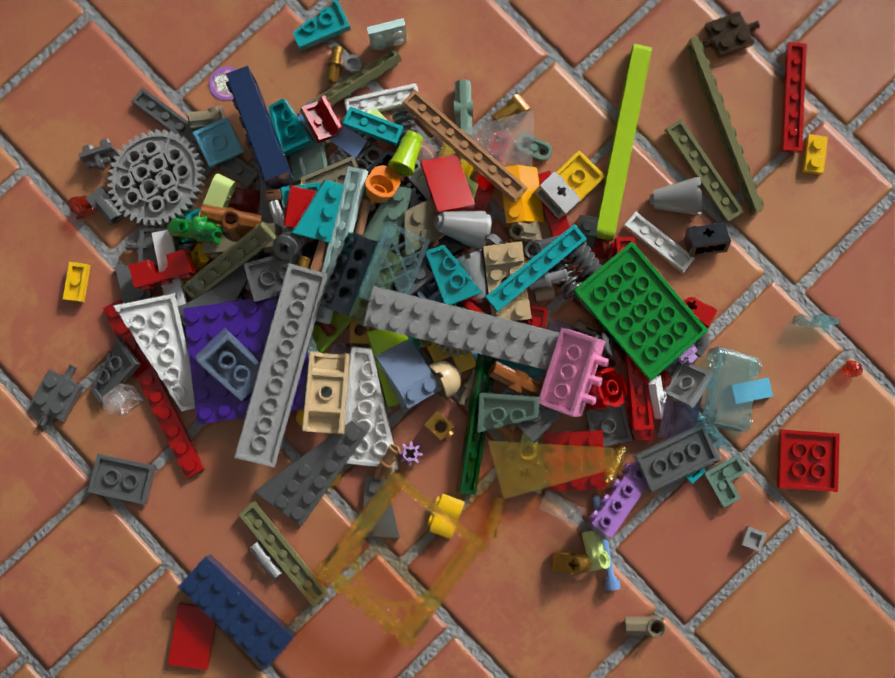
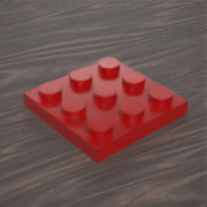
(578, 438)
(808, 460)

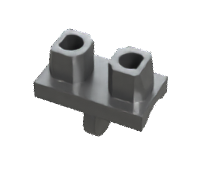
(98, 156)

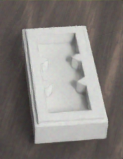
(657, 396)

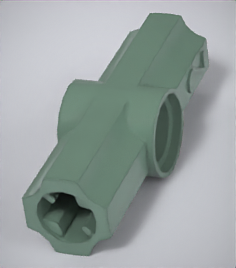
(463, 105)

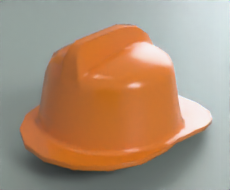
(382, 184)

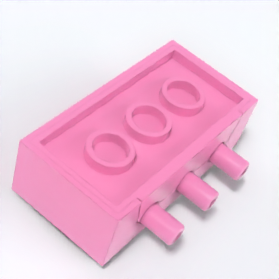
(572, 372)

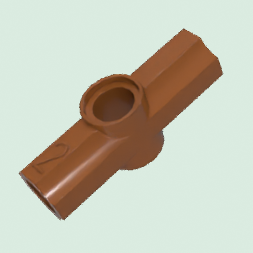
(217, 215)
(515, 379)

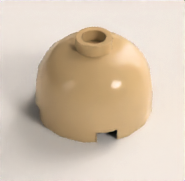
(447, 377)

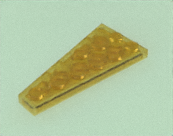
(538, 466)

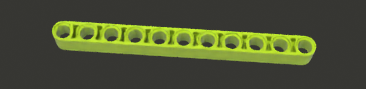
(623, 141)

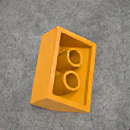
(528, 206)

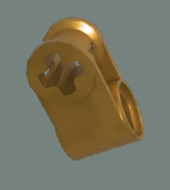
(570, 562)

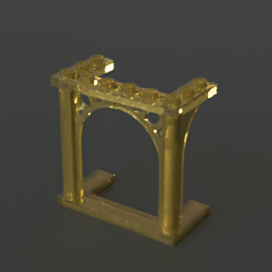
(407, 628)

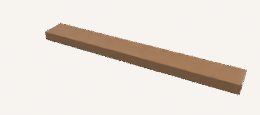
(464, 146)

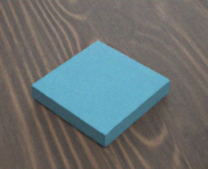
(218, 142)

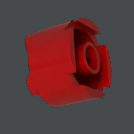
(610, 392)

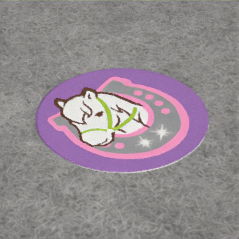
(218, 83)

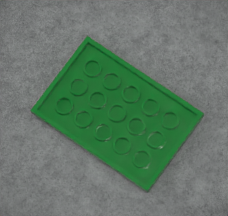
(640, 311)

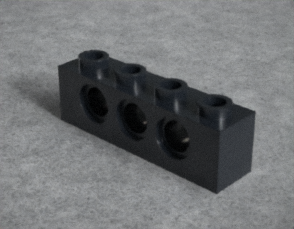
(356, 267)

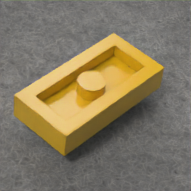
(814, 154)
(76, 282)

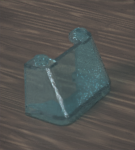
(731, 391)

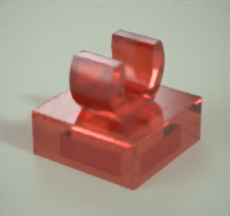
(81, 207)

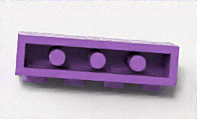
(618, 502)

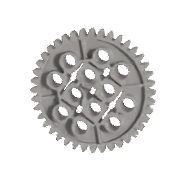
(127, 169)

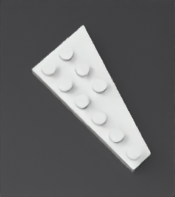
(162, 339)
(367, 408)

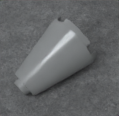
(679, 197)
(465, 226)
(474, 266)

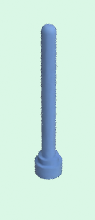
(611, 582)

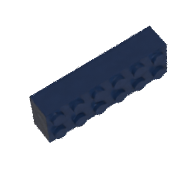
(259, 128)
(237, 610)

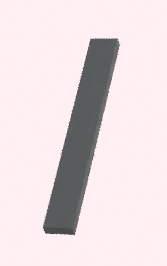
(177, 124)

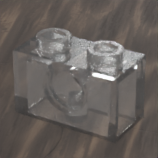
(121, 399)

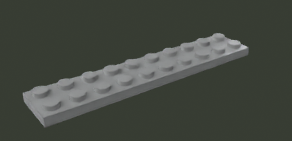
(460, 328)
(281, 365)

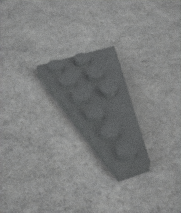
(306, 480)

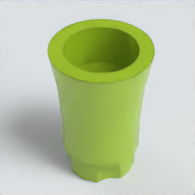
(407, 154)

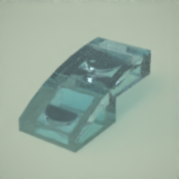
(818, 321)

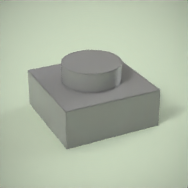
(753, 538)

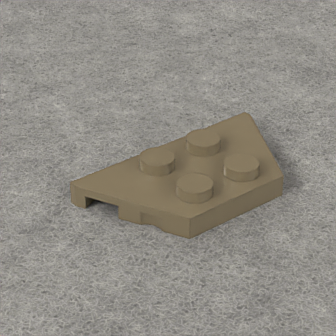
(421, 222)

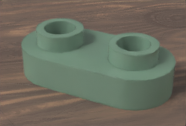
(539, 145)

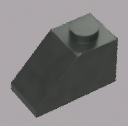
(588, 227)

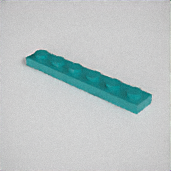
(535, 268)

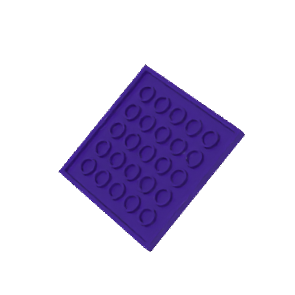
(251, 325)

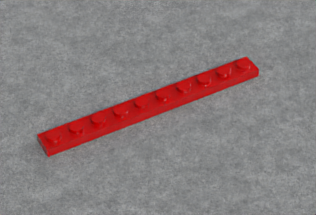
(637, 383)
(158, 399)

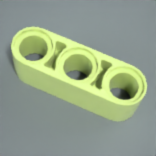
(220, 192)

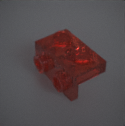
(244, 200)

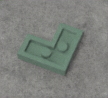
(720, 479)

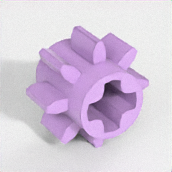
(688, 355)
(410, 459)

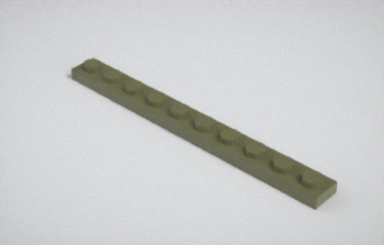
(726, 131)

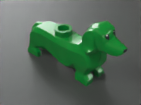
(195, 229)

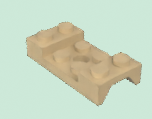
(502, 262)
(322, 413)

